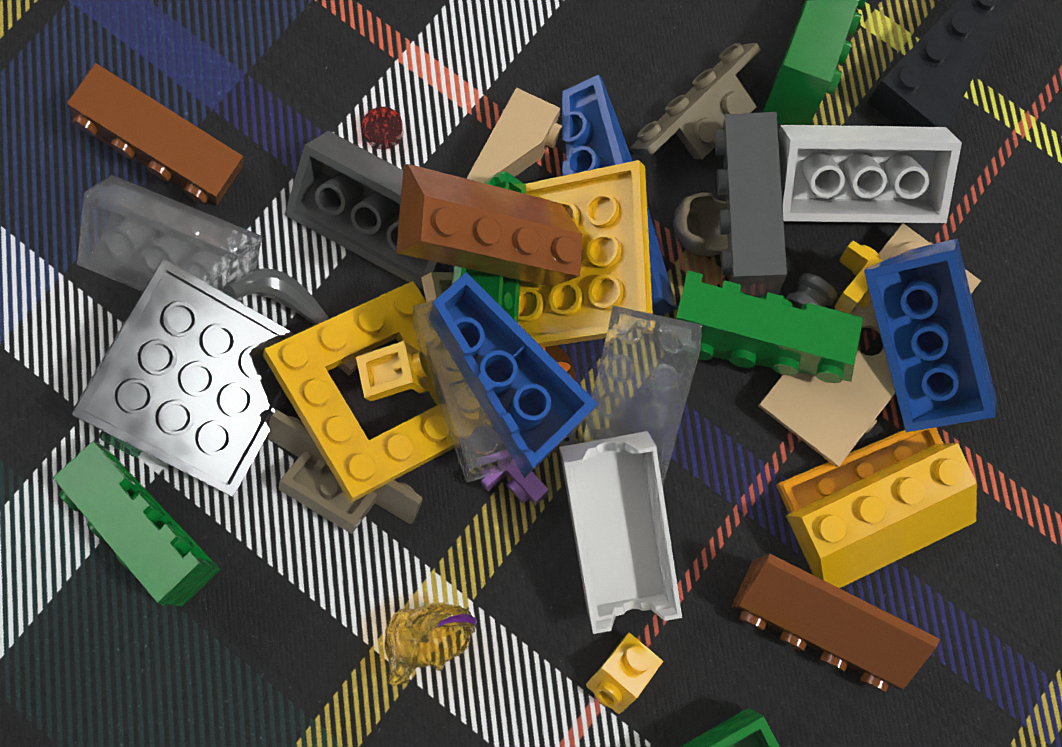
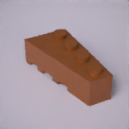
(154, 136)

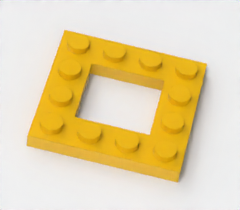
(302, 371)

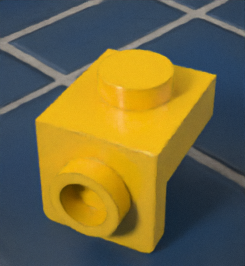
(857, 258)
(624, 674)

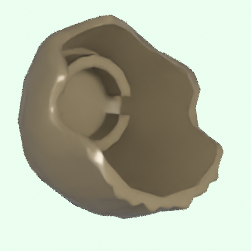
(698, 225)

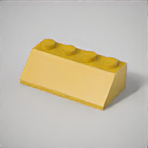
(887, 515)

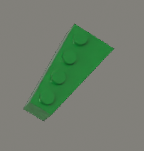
(770, 331)

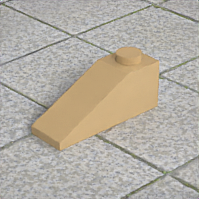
(518, 137)

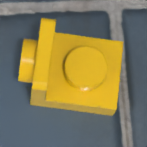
(392, 371)

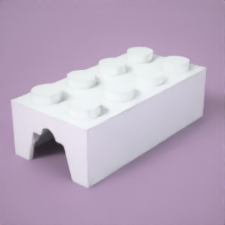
(620, 528)

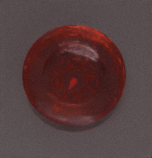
(382, 128)

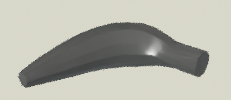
(280, 288)

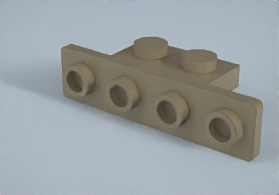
(703, 108)
(317, 488)

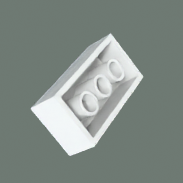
(867, 173)

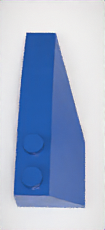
(598, 142)

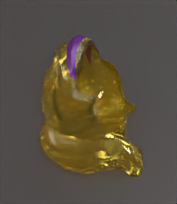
(426, 638)

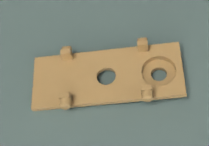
(838, 414)

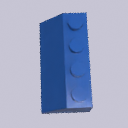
(932, 337)

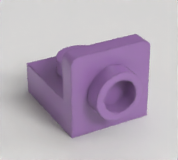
(523, 489)

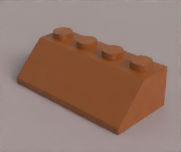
(486, 228)
(832, 623)

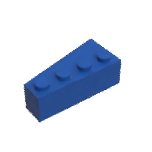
(510, 374)

